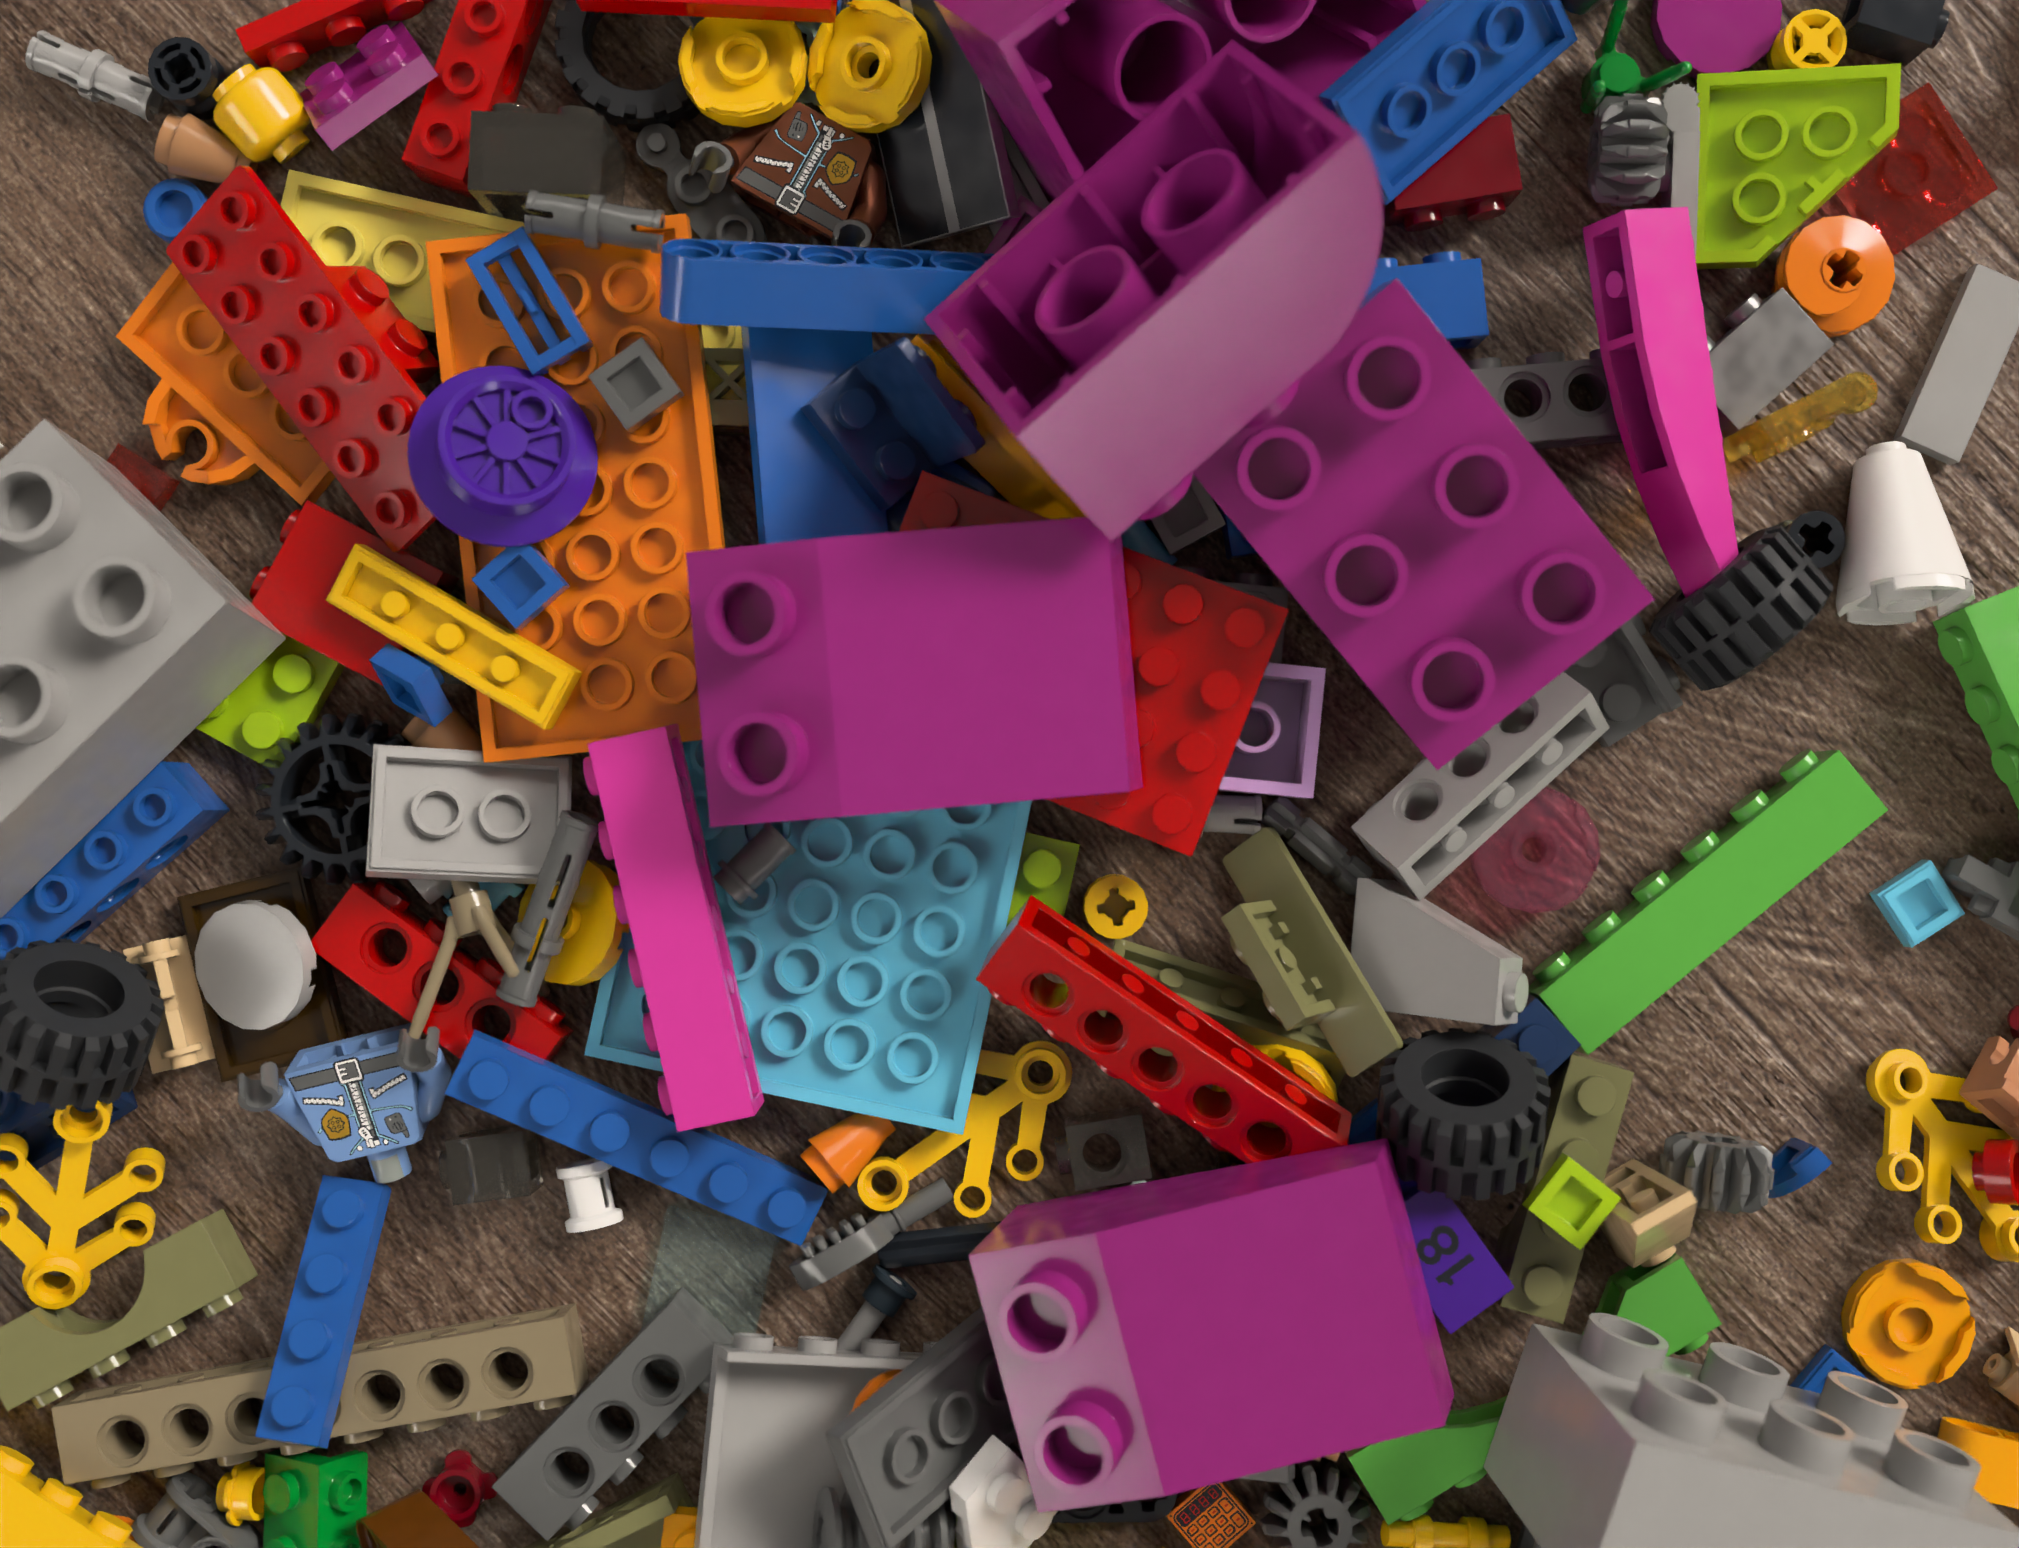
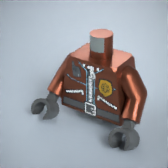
(803, 175)

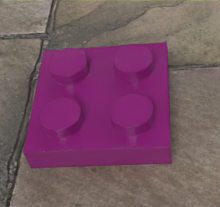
(366, 85)

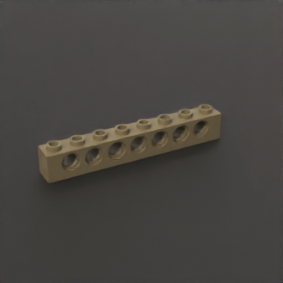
(99, 1450)

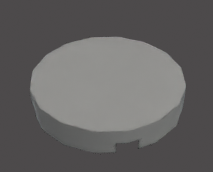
(255, 964)

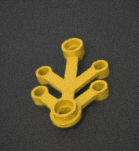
(981, 1129)
(1945, 1152)
(72, 1208)

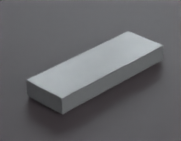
(1962, 366)

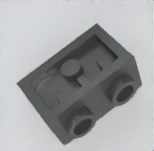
(1627, 681)

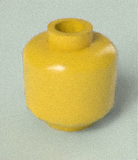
(261, 114)

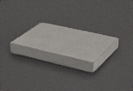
(461, 817)

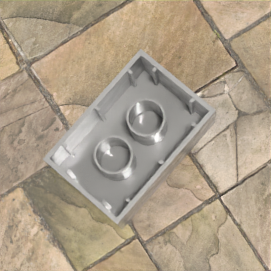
(106, 647)
(1664, 1452)

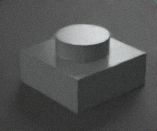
(636, 385)

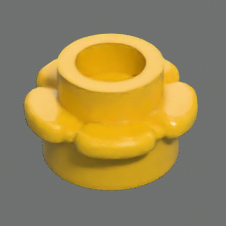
(241, 1493)

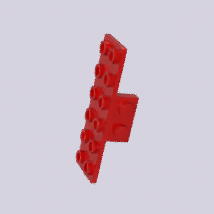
(319, 342)

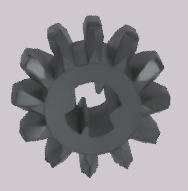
(1627, 149)
(1719, 1170)
(1335, 1497)

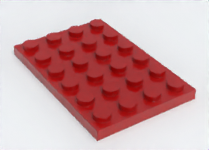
(1194, 672)

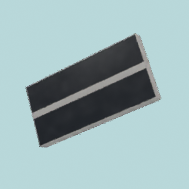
(950, 154)

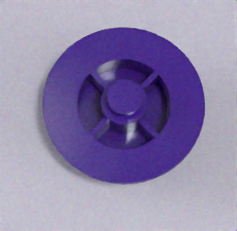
(502, 456)

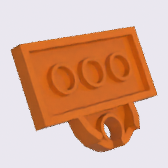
(217, 391)

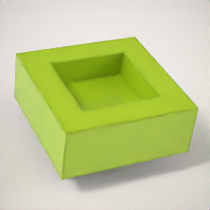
(1571, 1201)

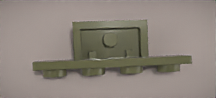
(1301, 957)

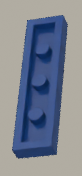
(324, 1312)

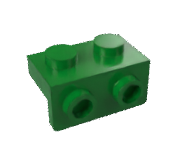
(314, 1499)

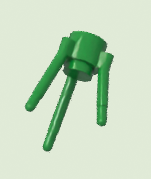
(1618, 72)

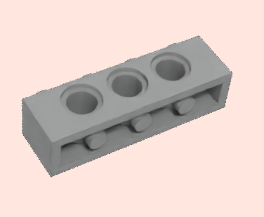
(1447, 814)

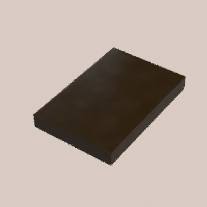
(319, 1021)

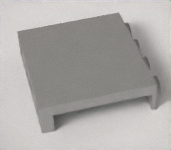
(768, 1434)

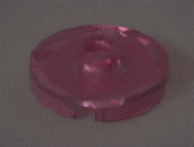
(1566, 860)

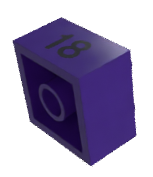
(1454, 1261)

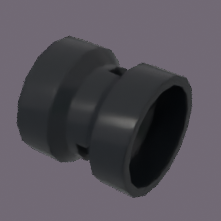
(194, 88)

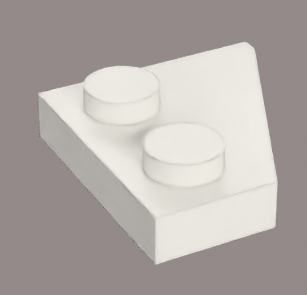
(996, 1501)

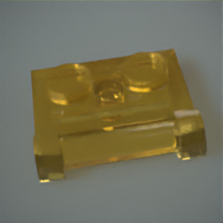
(1802, 418)

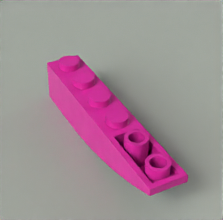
(1663, 384)

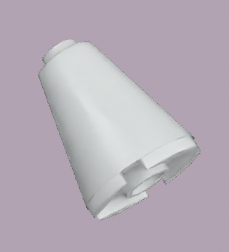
(1898, 543)

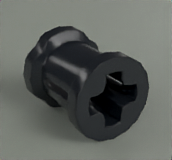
(1824, 532)

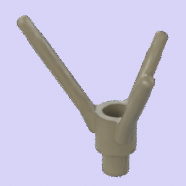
(470, 917)

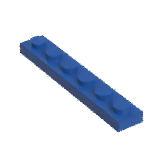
(636, 1137)

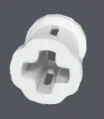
(588, 1195)

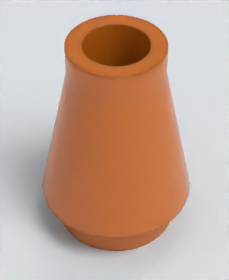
(846, 1148)

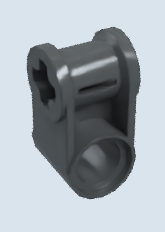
(197, 1522)

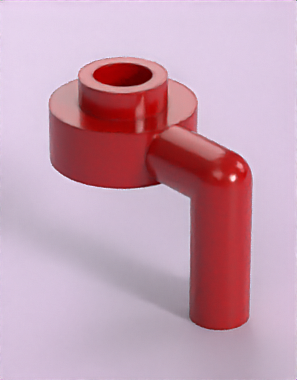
(1998, 1171)

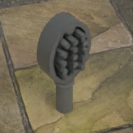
(864, 1236)

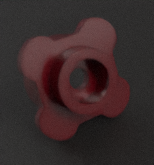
(442, 1491)

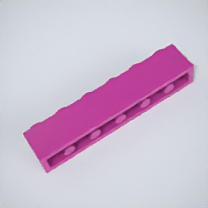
(675, 927)

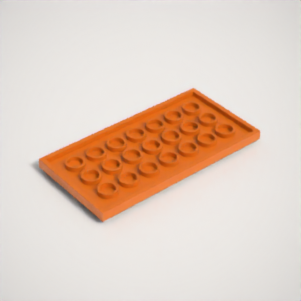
(650, 502)

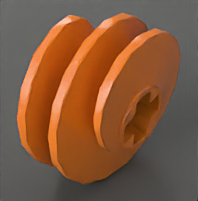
(1862, 269)

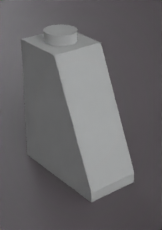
(1431, 961)

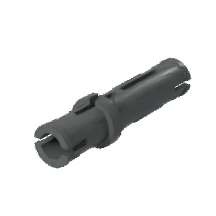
(572, 837)

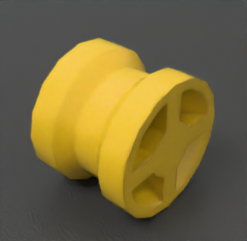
(1818, 36)
(1103, 898)

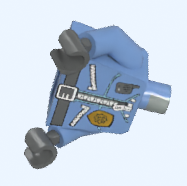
(358, 1096)

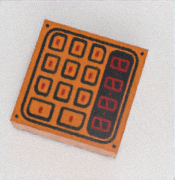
(1211, 1516)

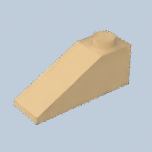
(1649, 1216)

